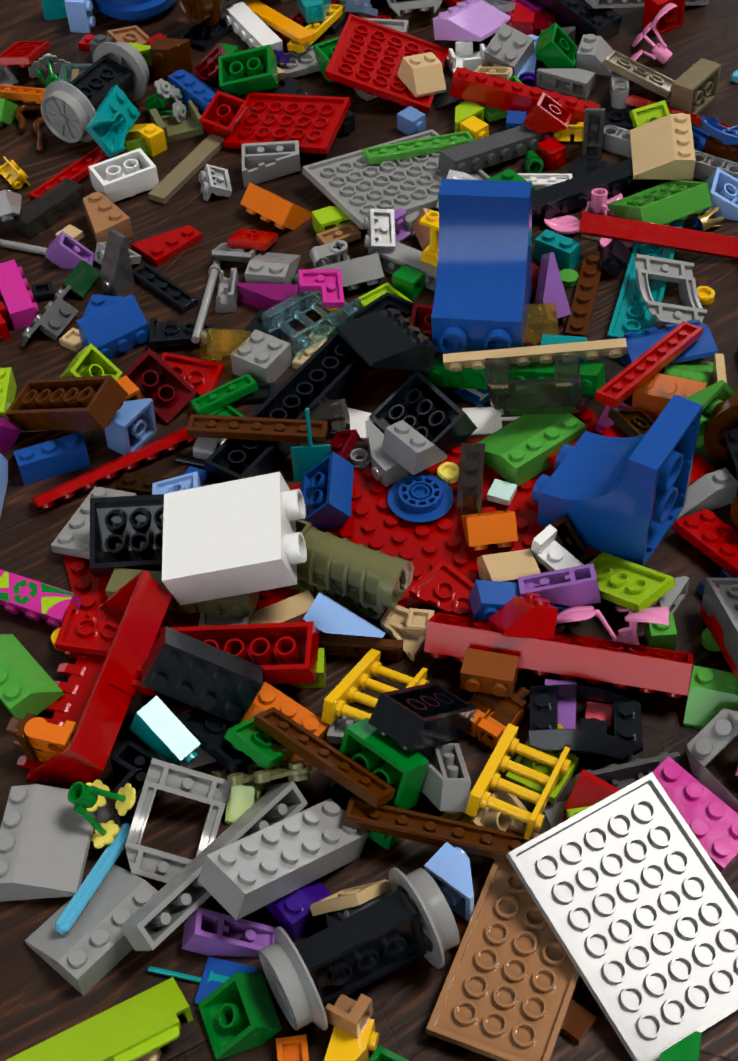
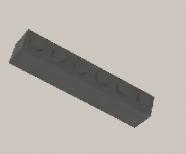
(489, 150)

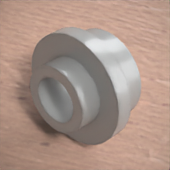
(359, 458)

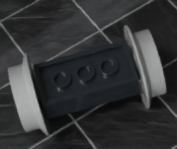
(72, 105)
(360, 948)

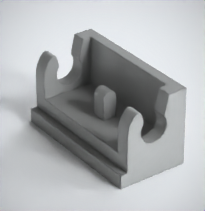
(227, 292)

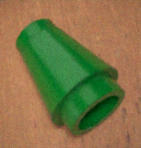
(533, 162)

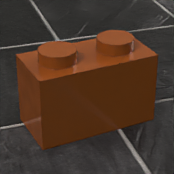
(489, 672)

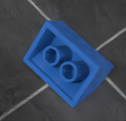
(115, 327)
(52, 458)
(328, 492)

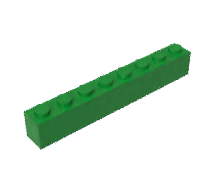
(591, 375)

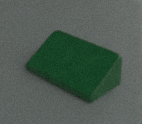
(82, 279)

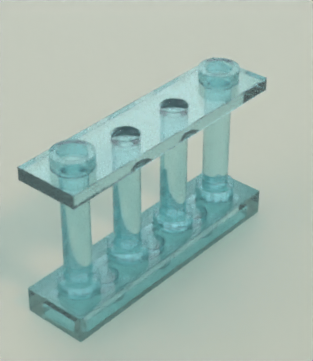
(295, 308)

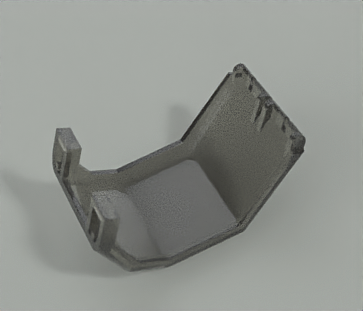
(536, 396)

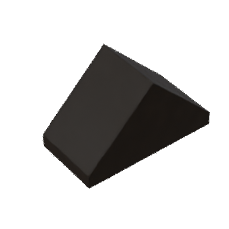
(568, 538)

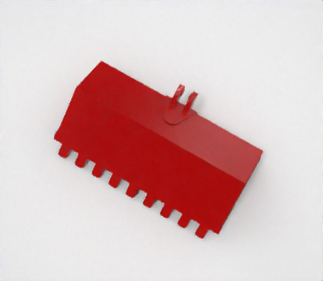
(103, 686)

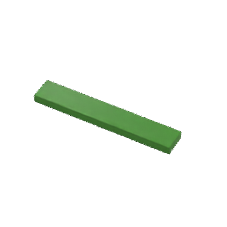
(415, 147)

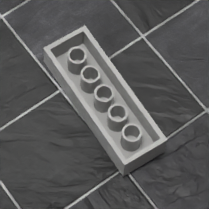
(281, 858)

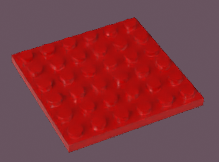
(370, 58)

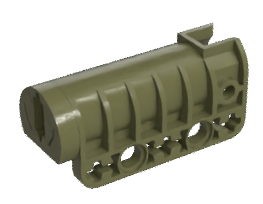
(351, 573)

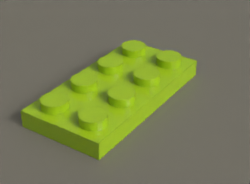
(629, 583)

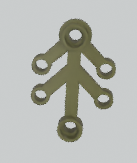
(294, 771)

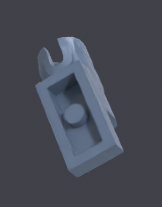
(359, 7)

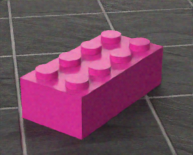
(703, 811)

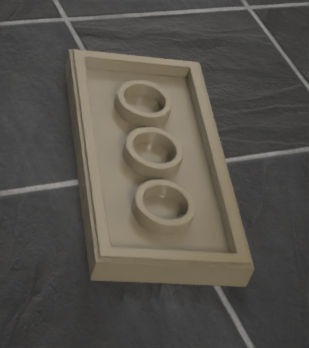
(638, 73)

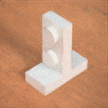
(550, 553)

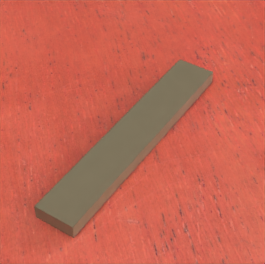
(186, 169)

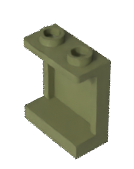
(179, 130)

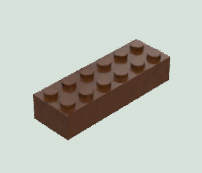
(67, 403)

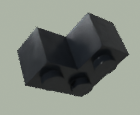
(131, 766)

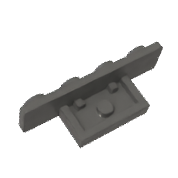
(54, 320)
(627, 773)

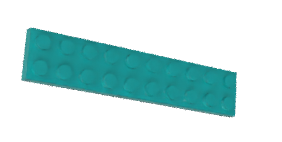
(630, 309)

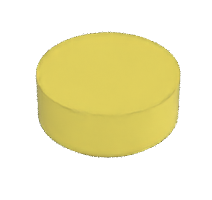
(448, 472)

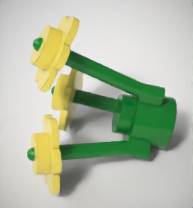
(92, 796)

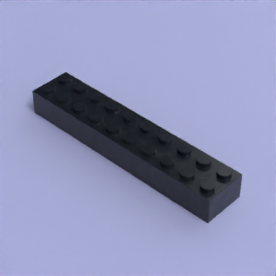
(321, 378)

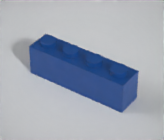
(490, 596)

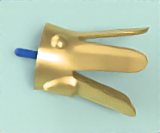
(703, 221)

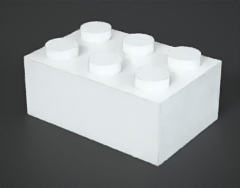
(124, 175)

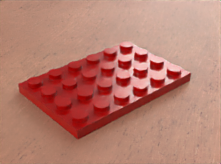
(290, 118)

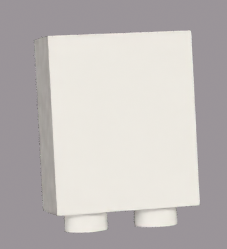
(232, 538)

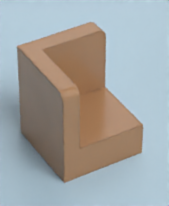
(350, 1014)

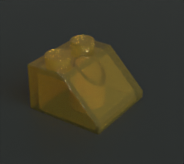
(540, 320)
(220, 342)

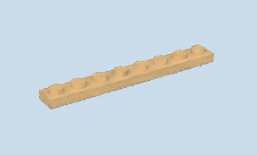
(544, 354)

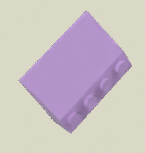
(469, 21)

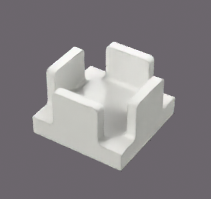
(464, 56)

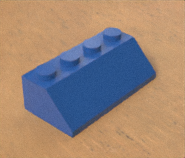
(192, 89)
(640, 342)

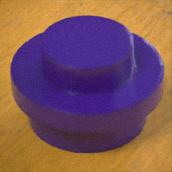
(528, 78)

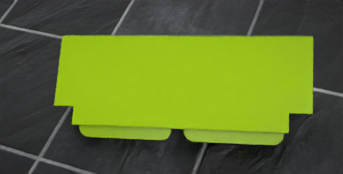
(121, 1031)

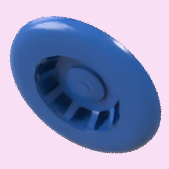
(420, 498)

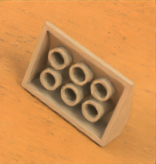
(663, 149)

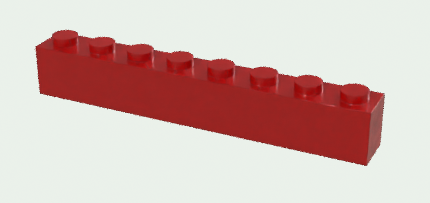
(509, 95)

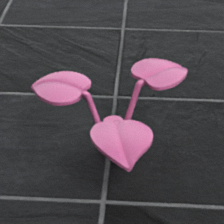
(659, 51)
(570, 224)
(628, 634)

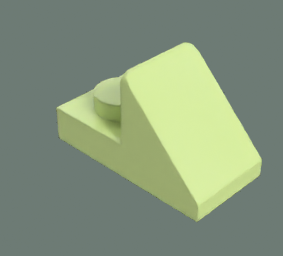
(241, 799)

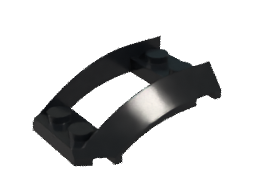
(544, 723)

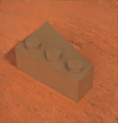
(104, 215)

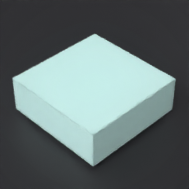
(501, 492)

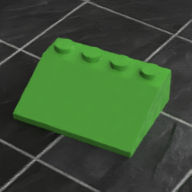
(664, 202)
(522, 446)

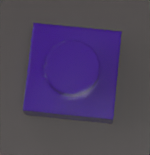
(281, 57)

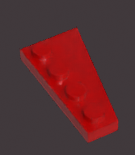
(445, 590)

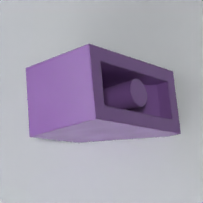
(68, 252)

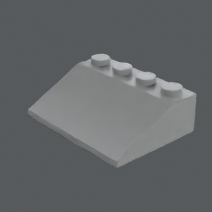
(42, 844)
(95, 939)

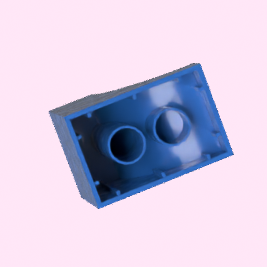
(482, 265)
(625, 488)

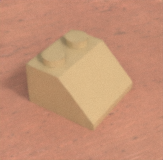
(422, 74)

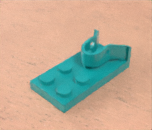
(112, 121)

